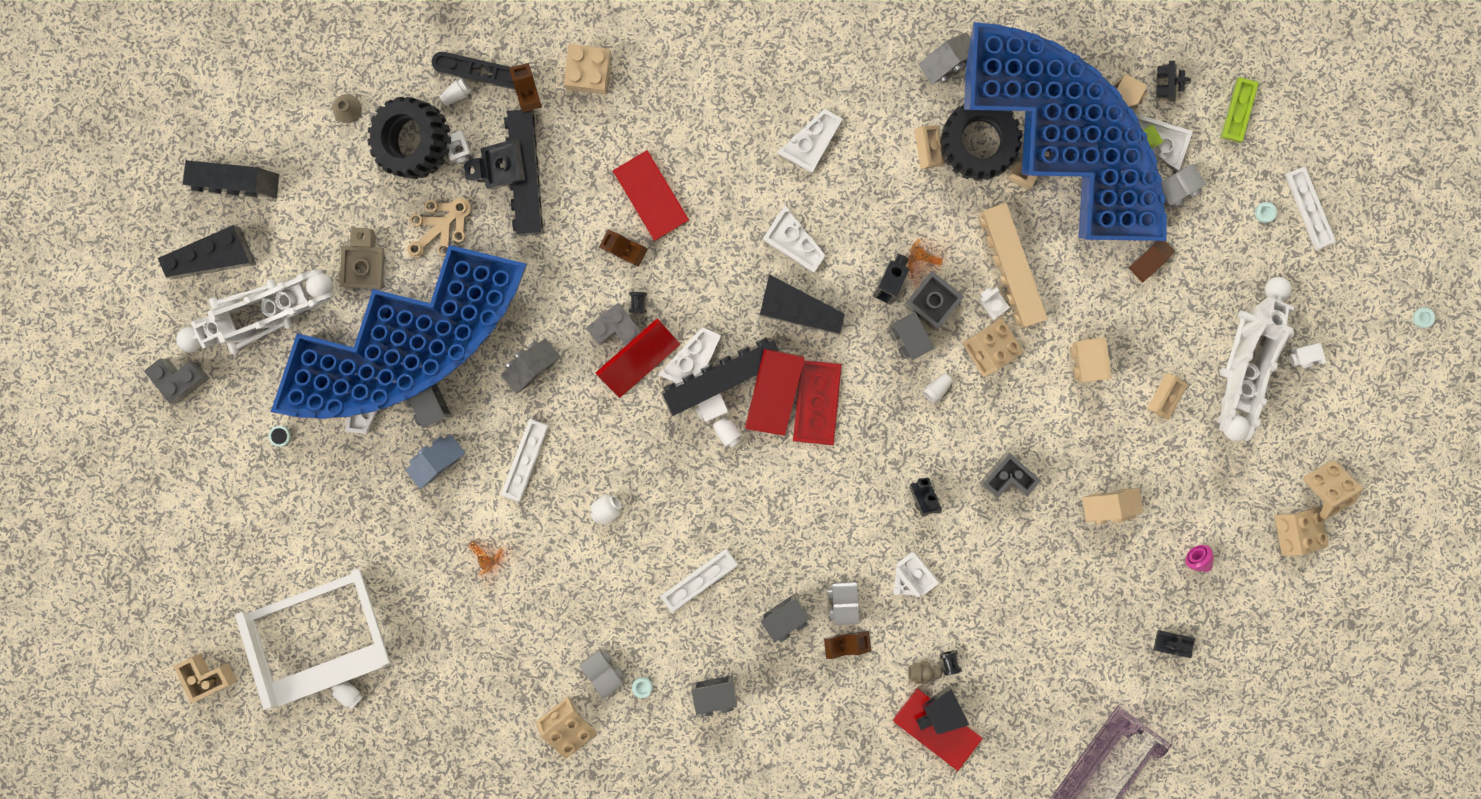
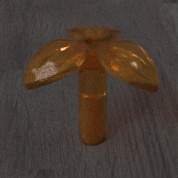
(920, 254)
(485, 561)

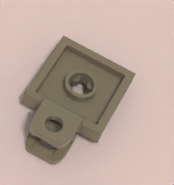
(359, 252)

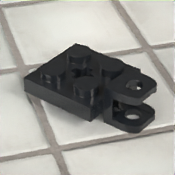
(488, 167)

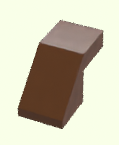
(525, 87)
(623, 248)
(1151, 260)
(847, 644)

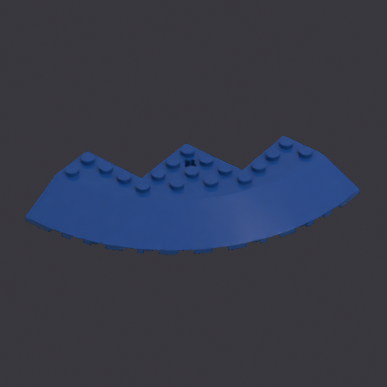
(1078, 122)
(405, 351)

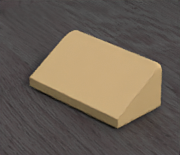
(929, 147)
(1167, 396)

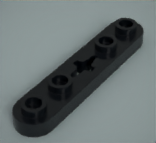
(462, 67)

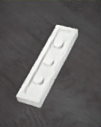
(1310, 208)
(525, 460)
(699, 580)

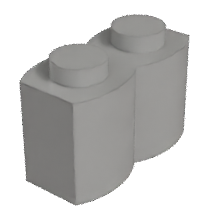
(1182, 184)
(845, 603)
(602, 673)

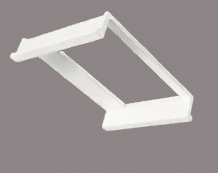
(321, 676)

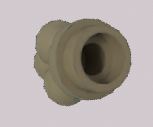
(923, 673)

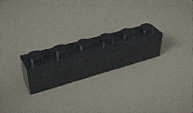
(526, 193)
(715, 379)

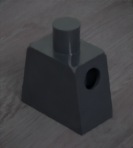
(889, 284)
(942, 713)

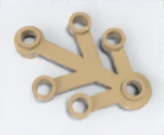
(441, 225)

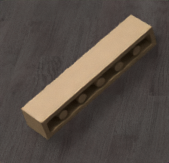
(1013, 265)

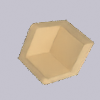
(1022, 180)

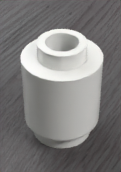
(727, 432)
(346, 694)

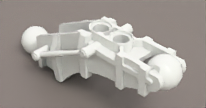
(277, 303)
(1248, 381)

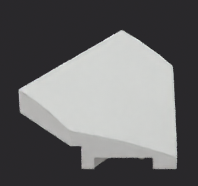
(913, 576)

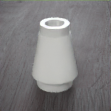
(456, 91)
(937, 388)

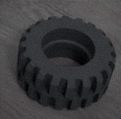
(385, 137)
(975, 167)

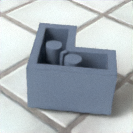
(434, 460)

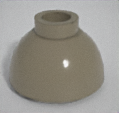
(347, 108)

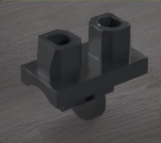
(1169, 71)
(925, 497)
(1174, 644)

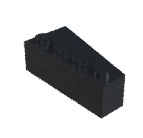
(230, 179)
(211, 254)
(793, 306)

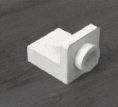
(993, 302)

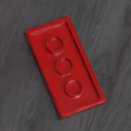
(650, 195)
(638, 358)
(774, 392)
(817, 403)
(950, 746)

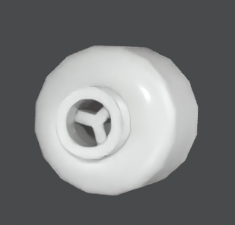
(605, 509)

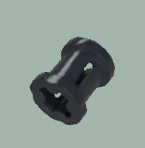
(638, 302)
(950, 662)

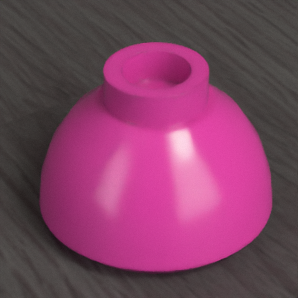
(1200, 558)

